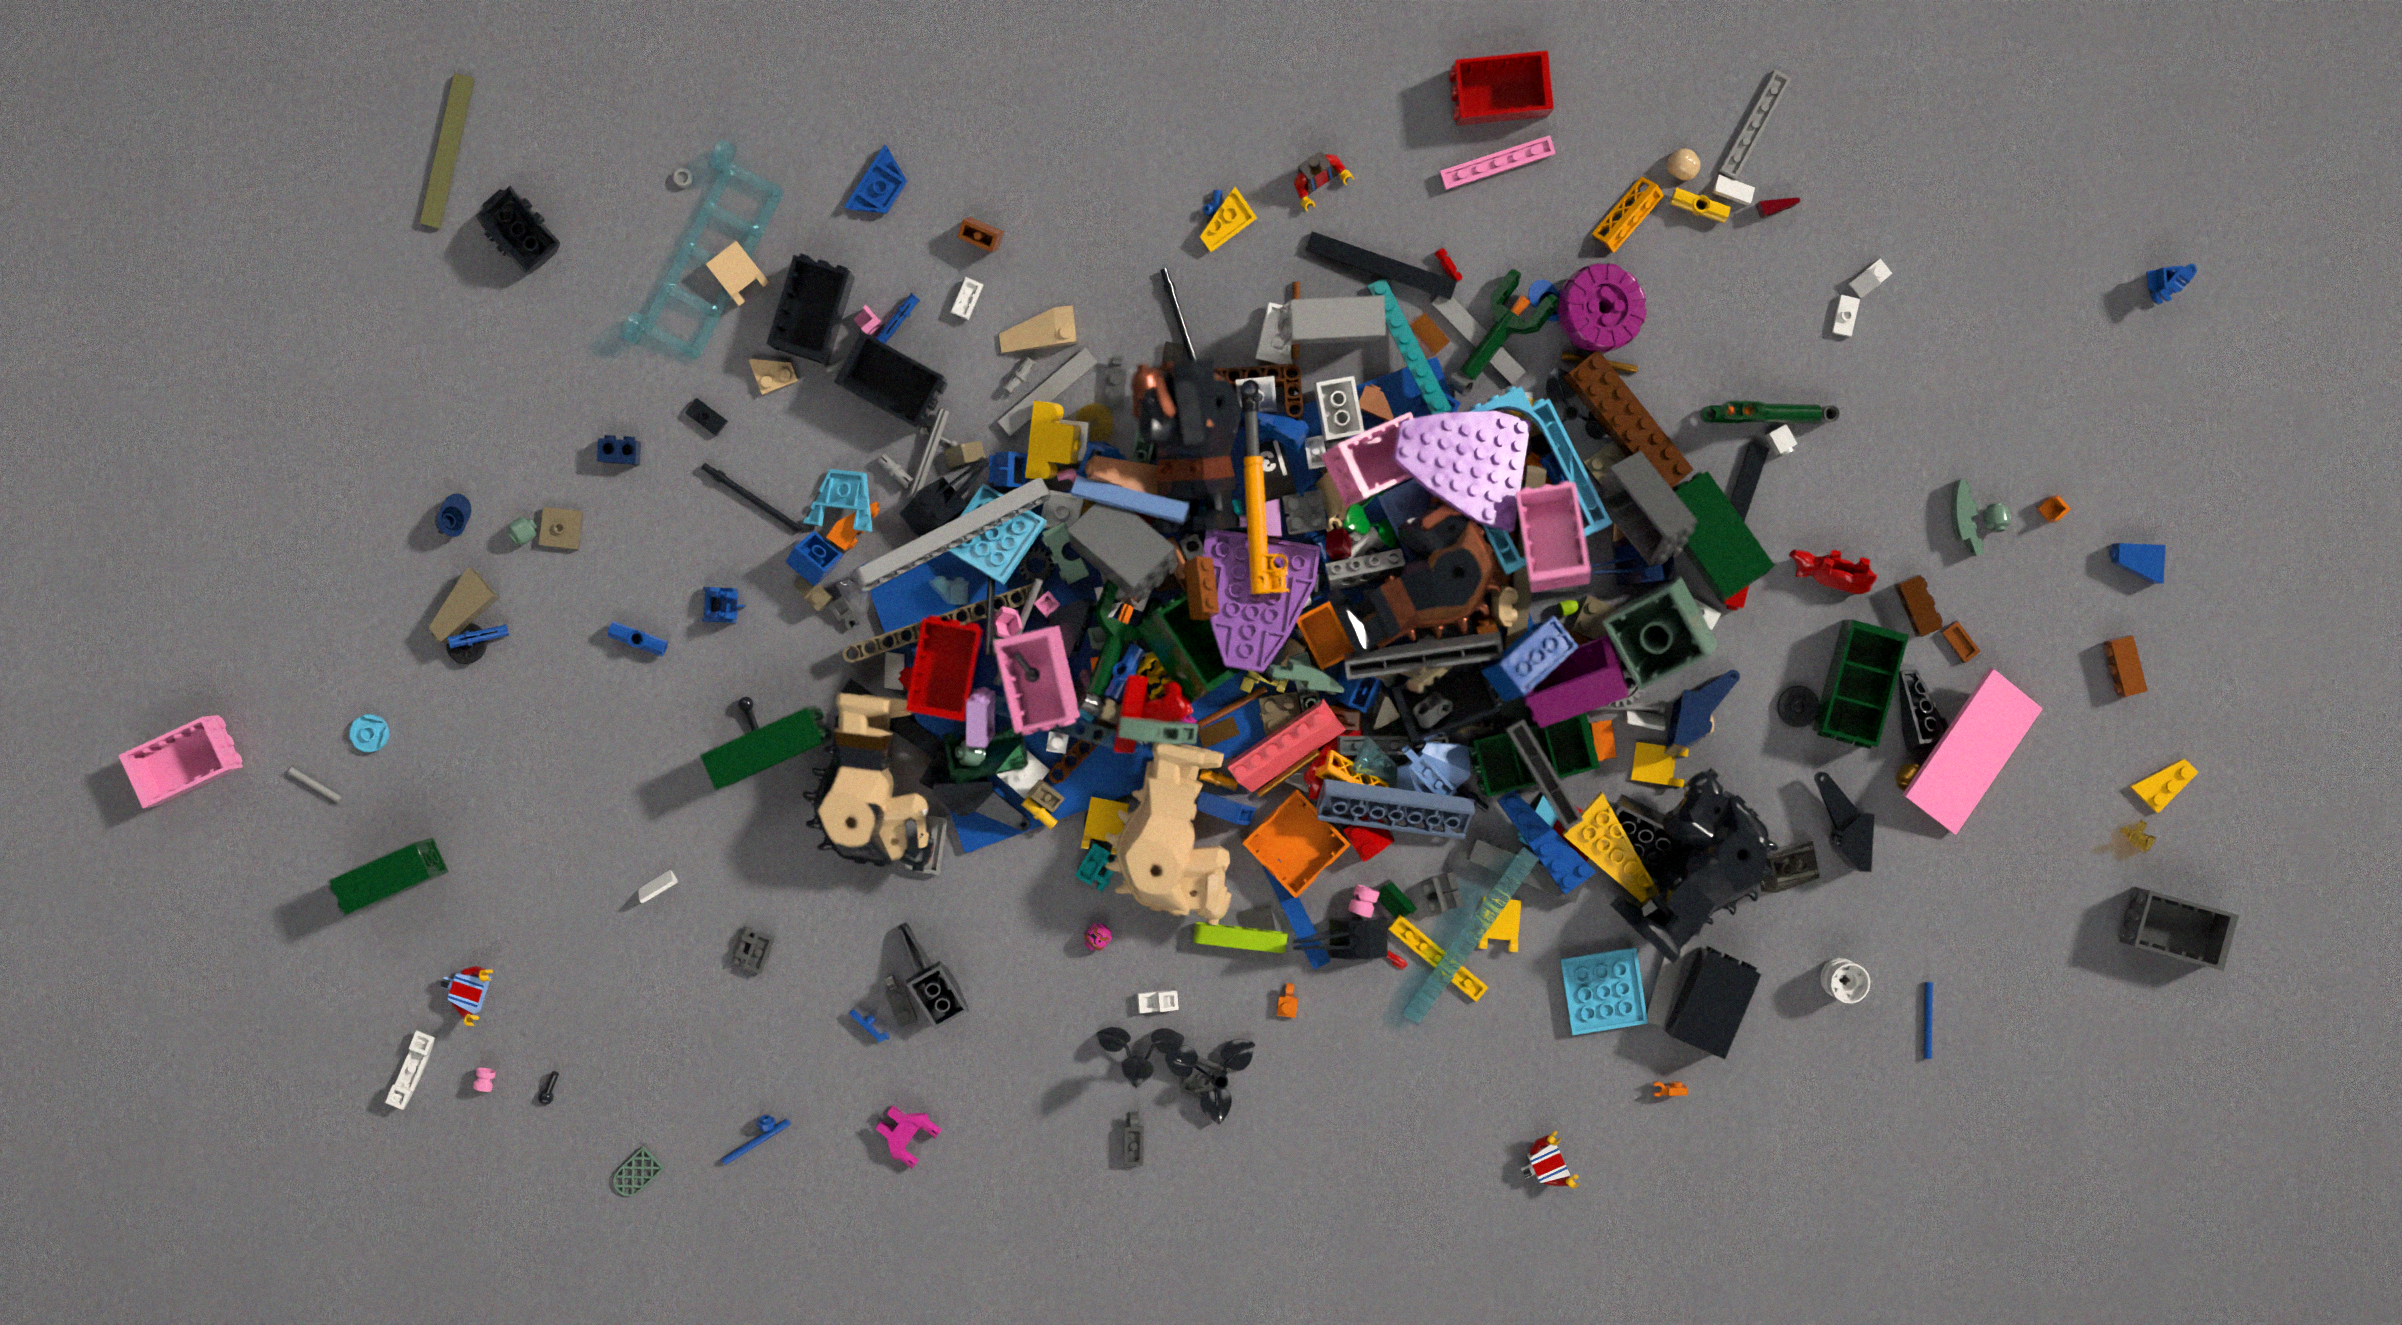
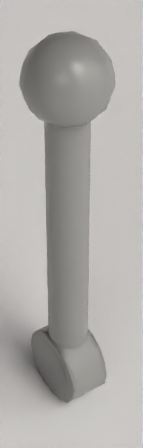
(952, 443)

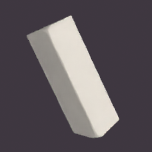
(1733, 190)
(1645, 719)
(657, 886)

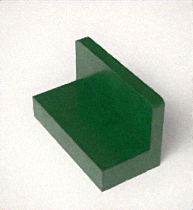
(1395, 900)

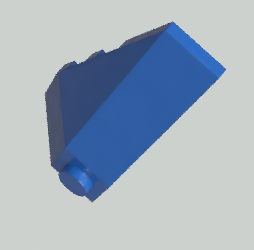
(1282, 429)

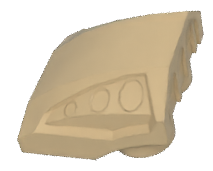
(1501, 606)

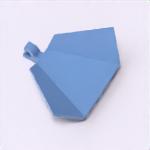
(1435, 769)

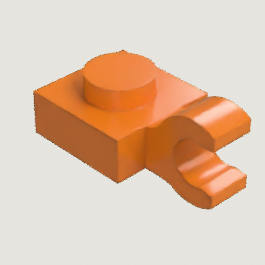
(1287, 1004)
(1675, 1088)

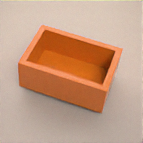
(1324, 635)

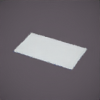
(893, 666)

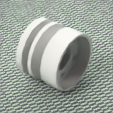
(1852, 987)

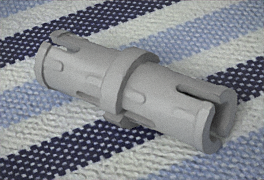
(1019, 375)
(895, 470)

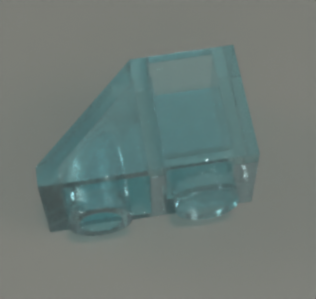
(952, 591)

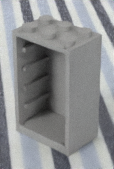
(1333, 320)

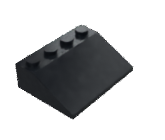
(1647, 835)

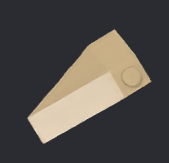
(1045, 330)

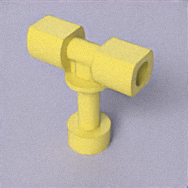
(1252, 677)

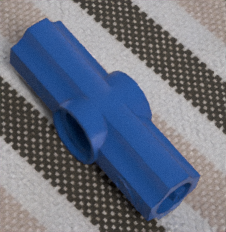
(626, 635)
(1122, 670)

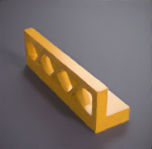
(1631, 215)
(1331, 772)

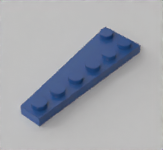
(1554, 853)

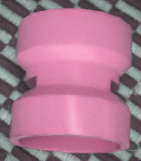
(484, 1079)

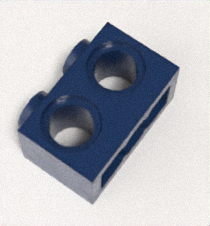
(618, 455)

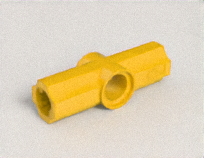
(1712, 209)

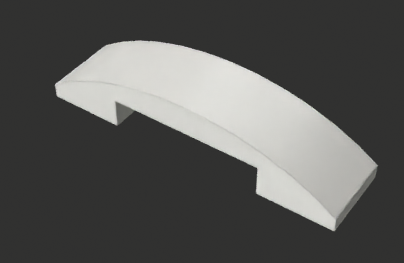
(411, 1071)

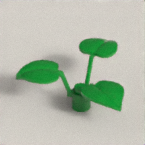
(1356, 521)

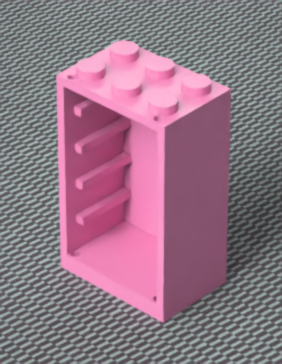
(1365, 463)
(1553, 537)
(1052, 696)
(181, 761)

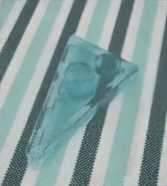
(1374, 761)

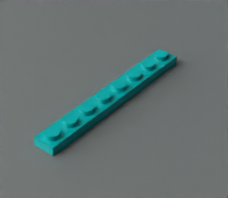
(1410, 350)

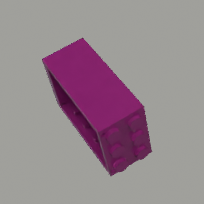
(1580, 683)

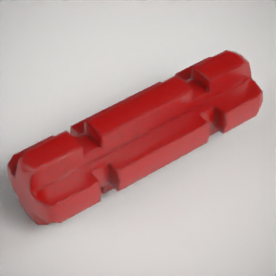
(1448, 265)

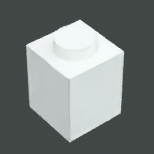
(1781, 440)
(1057, 742)

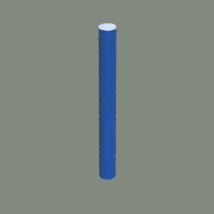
(1928, 1020)
(755, 1142)

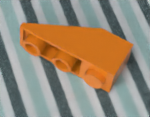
(843, 532)

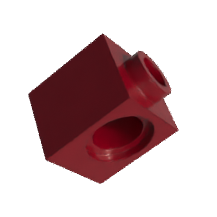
(1338, 544)

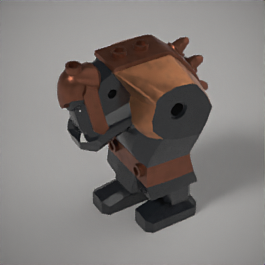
(1189, 469)
(1433, 591)

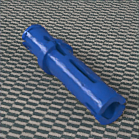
(912, 300)
(457, 640)

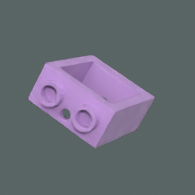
(980, 718)

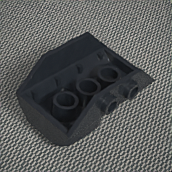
(517, 230)

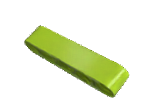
(1240, 938)

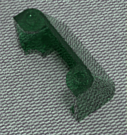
(1003, 754)

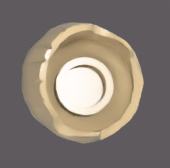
(1683, 164)

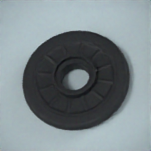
(470, 654)
(1787, 700)

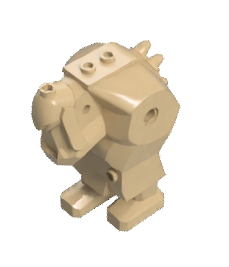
(1159, 839)

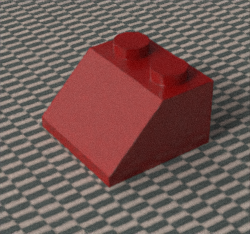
(1368, 840)

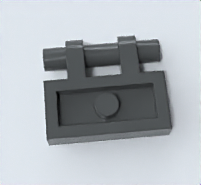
(759, 950)

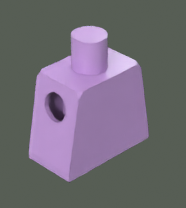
(1273, 519)

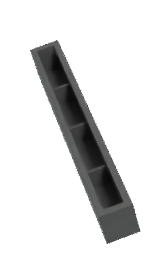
(1424, 654)

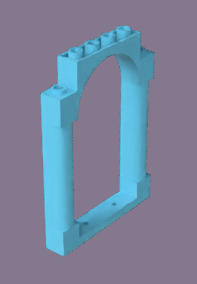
(1548, 422)

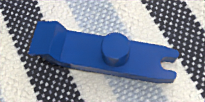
(867, 1024)

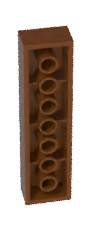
(1625, 417)

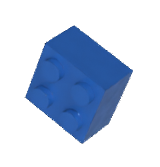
(814, 558)

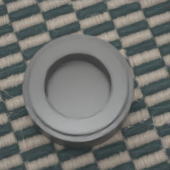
(683, 177)

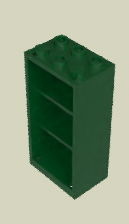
(1721, 541)
(1860, 683)
(1564, 743)
(766, 747)

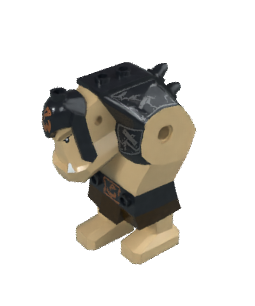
(856, 790)

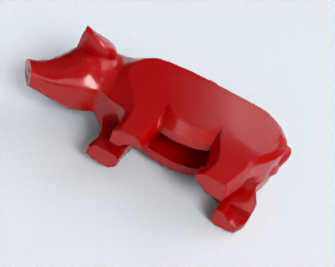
(1834, 571)
(1168, 708)
(1314, 782)

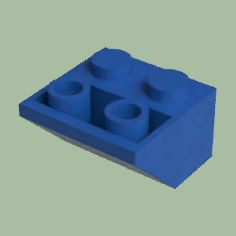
(1356, 691)

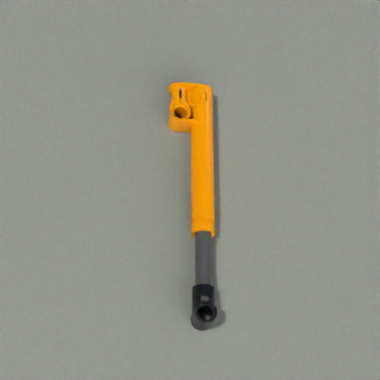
(1263, 573)

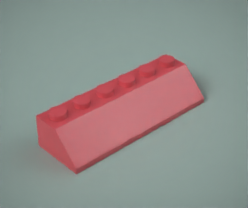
(1286, 746)

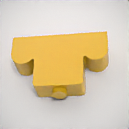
(1050, 441)

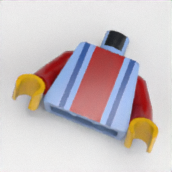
(468, 991)

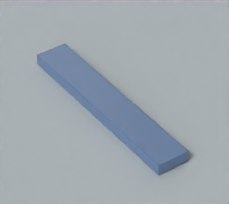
(1130, 499)

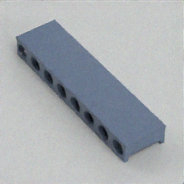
(1394, 805)

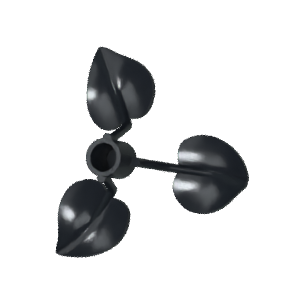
(1557, 390)
(1136, 1068)
(1217, 1102)

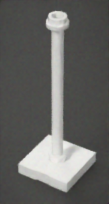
(1025, 779)

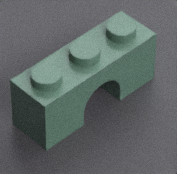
(1070, 568)

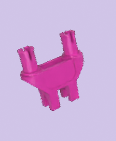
(904, 1131)

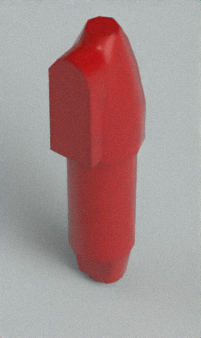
(1397, 961)

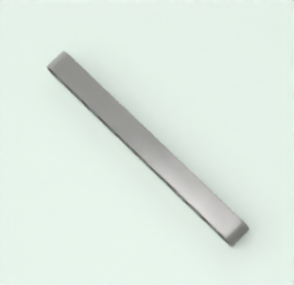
(952, 534)

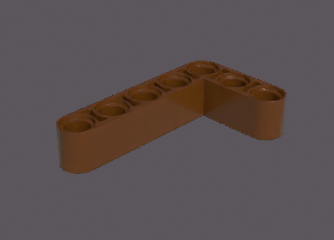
(1281, 381)

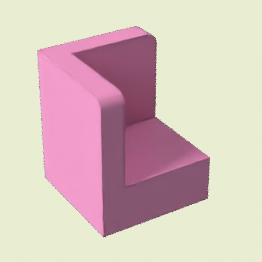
(867, 321)
(1047, 604)
(1007, 622)

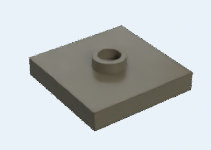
(560, 528)

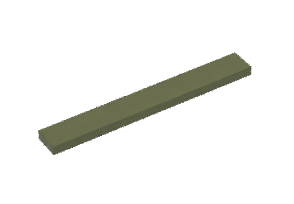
(447, 150)

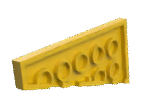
(1607, 845)

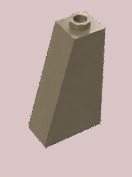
(464, 604)

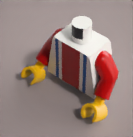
(1548, 1163)

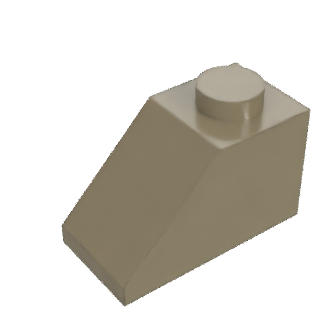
(815, 595)

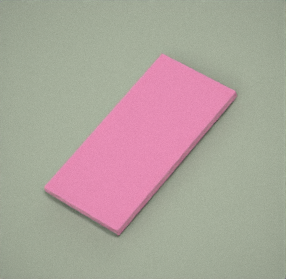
(1972, 751)

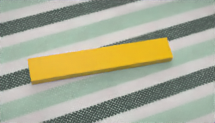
(1433, 953)

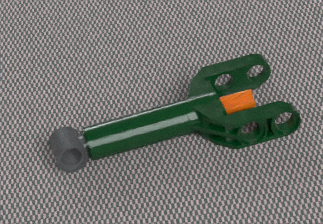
(1505, 324)
(1763, 412)
(1117, 635)

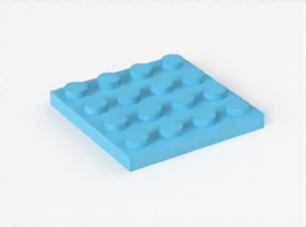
(1002, 547)
(1603, 991)

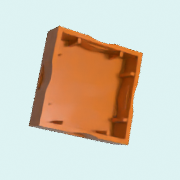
(1297, 840)

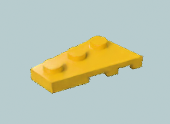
(1227, 221)
(2164, 785)

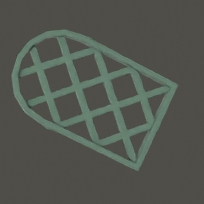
(633, 1167)

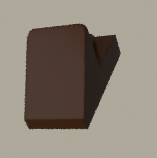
(1348, 717)

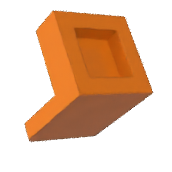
(2053, 509)

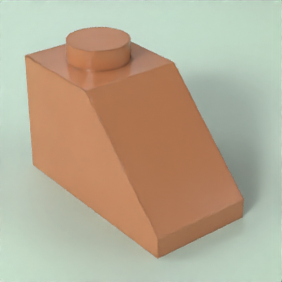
(1374, 403)

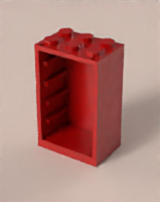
(1501, 88)
(944, 668)

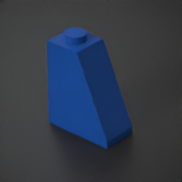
(2141, 560)
(1225, 808)

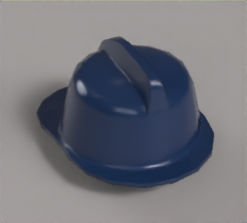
(453, 515)

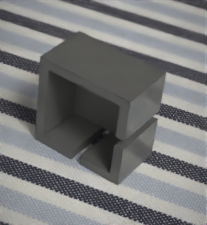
(1305, 512)

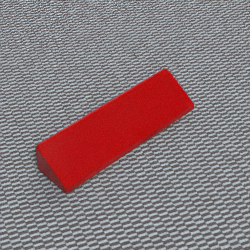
(1131, 707)

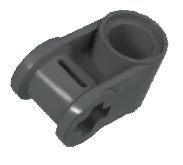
(1431, 711)

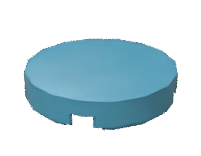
(369, 733)

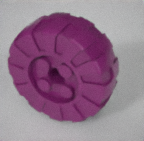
(1619, 302)

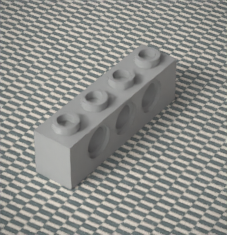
(1365, 569)

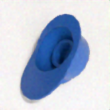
(1541, 289)

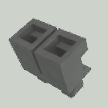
(1446, 891)

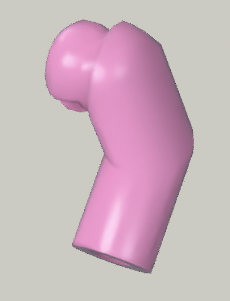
(1067, 474)

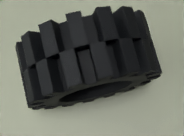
(1036, 553)

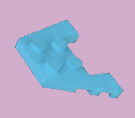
(843, 491)

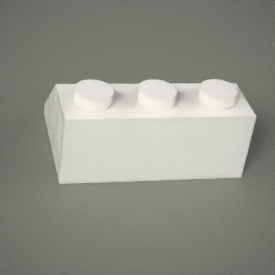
(1338, 408)

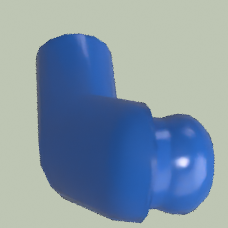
(1211, 208)

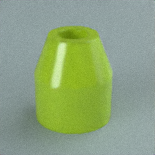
(1567, 607)

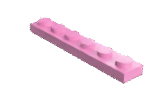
(1497, 162)

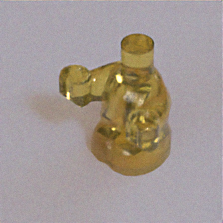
(2138, 838)

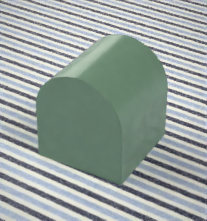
(1660, 632)

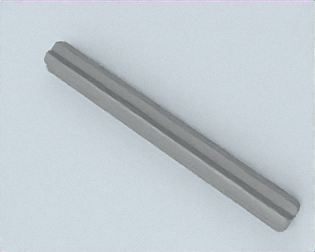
(928, 453)

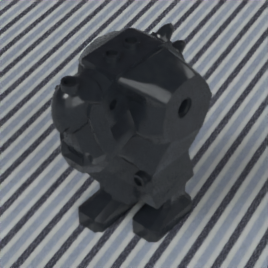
(1710, 873)

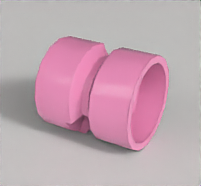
(1363, 900)

